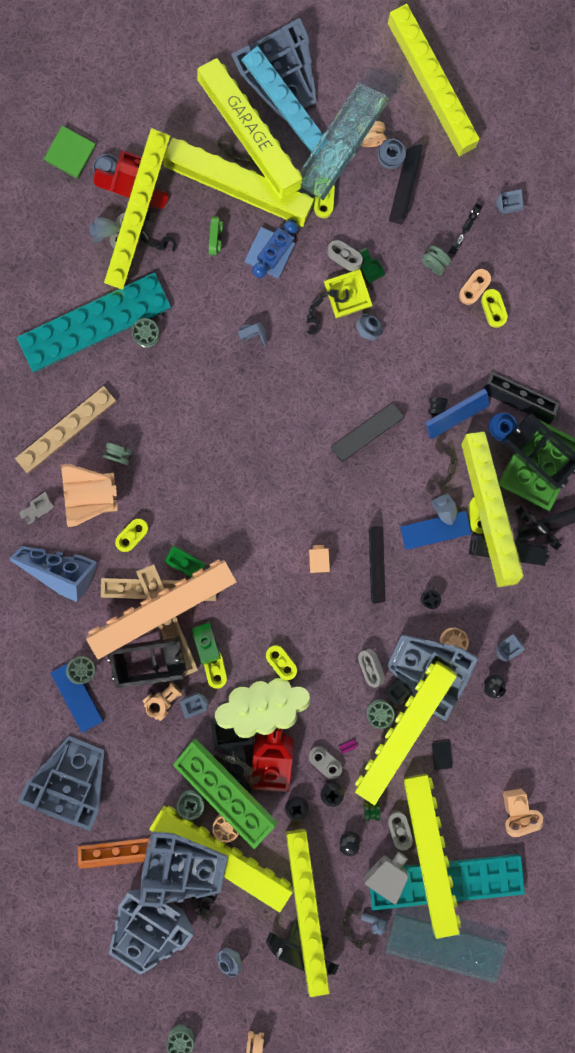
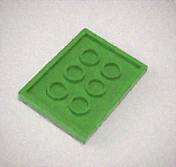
(524, 482)

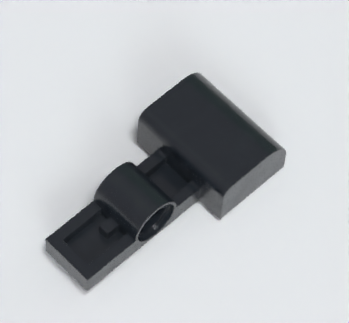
(233, 745)

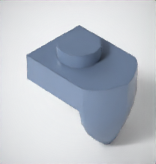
(510, 201)
(102, 228)
(248, 331)
(445, 509)
(509, 648)
(193, 705)

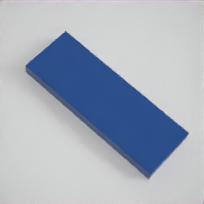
(457, 414)
(434, 531)
(77, 700)

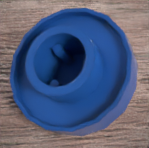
(501, 426)

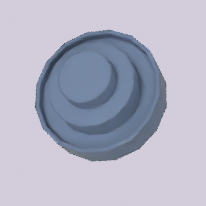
(391, 154)
(106, 163)
(369, 327)
(229, 962)

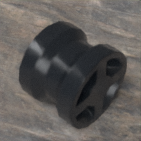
(437, 405)
(433, 598)

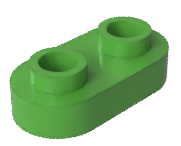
(214, 243)

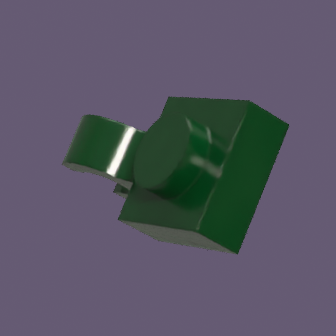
(371, 269)

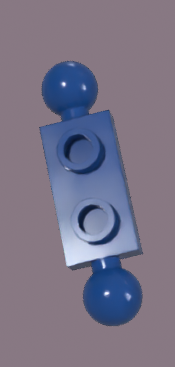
(275, 248)

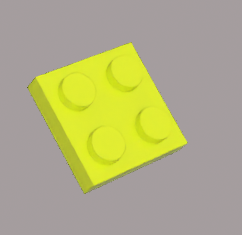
(359, 296)

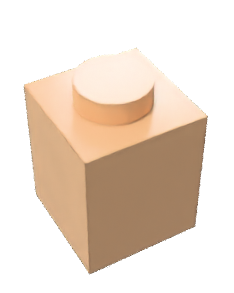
(319, 559)
(516, 802)

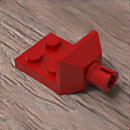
(273, 761)

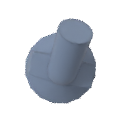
(379, 925)

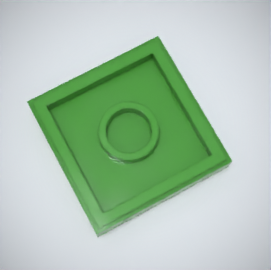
(70, 152)

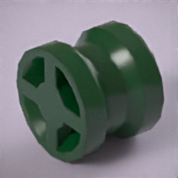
(372, 811)

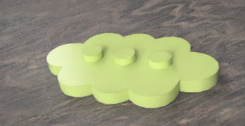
(262, 707)

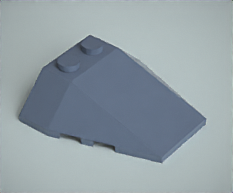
(290, 57)
(415, 655)
(68, 784)
(179, 870)
(148, 933)

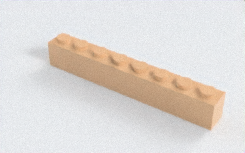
(160, 609)

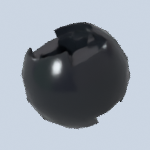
(495, 686)
(325, 797)
(295, 801)
(349, 843)

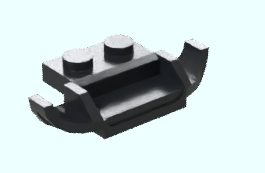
(290, 949)

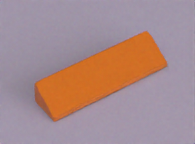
(112, 853)

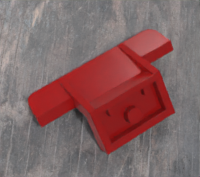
(124, 179)

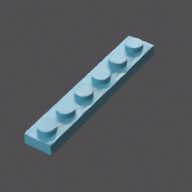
(282, 98)

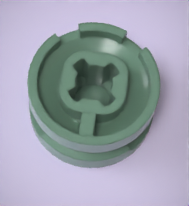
(436, 260)
(145, 333)
(118, 451)
(80, 670)
(380, 714)
(190, 804)
(180, 1040)

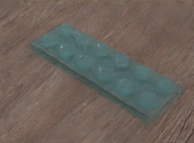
(342, 140)
(457, 953)

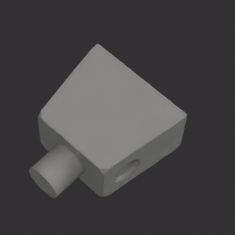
(388, 877)

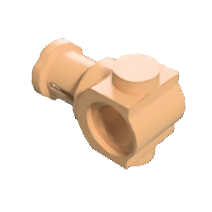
(162, 700)

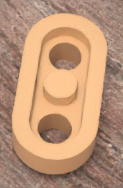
(475, 288)
(524, 823)

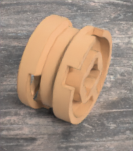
(375, 136)
(455, 637)
(223, 830)
(257, 1042)

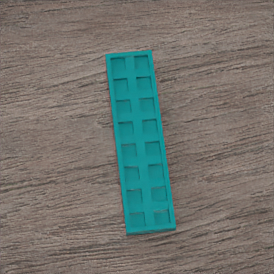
(93, 322)
(471, 881)

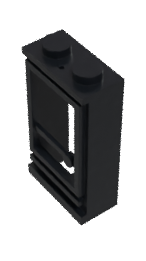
(523, 433)
(526, 552)
(173, 656)

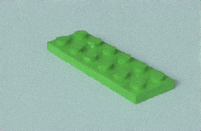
(225, 794)

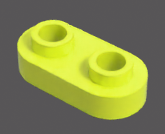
(328, 202)
(495, 308)
(474, 517)
(132, 535)
(281, 662)
(213, 669)

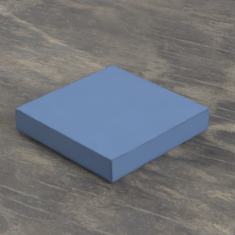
(260, 241)

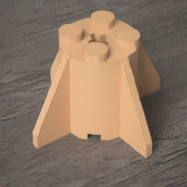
(87, 494)

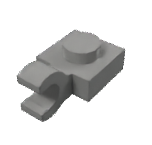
(39, 507)

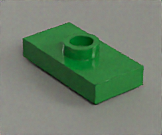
(183, 561)
(206, 643)

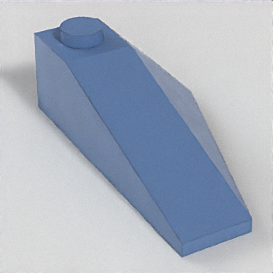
(61, 573)

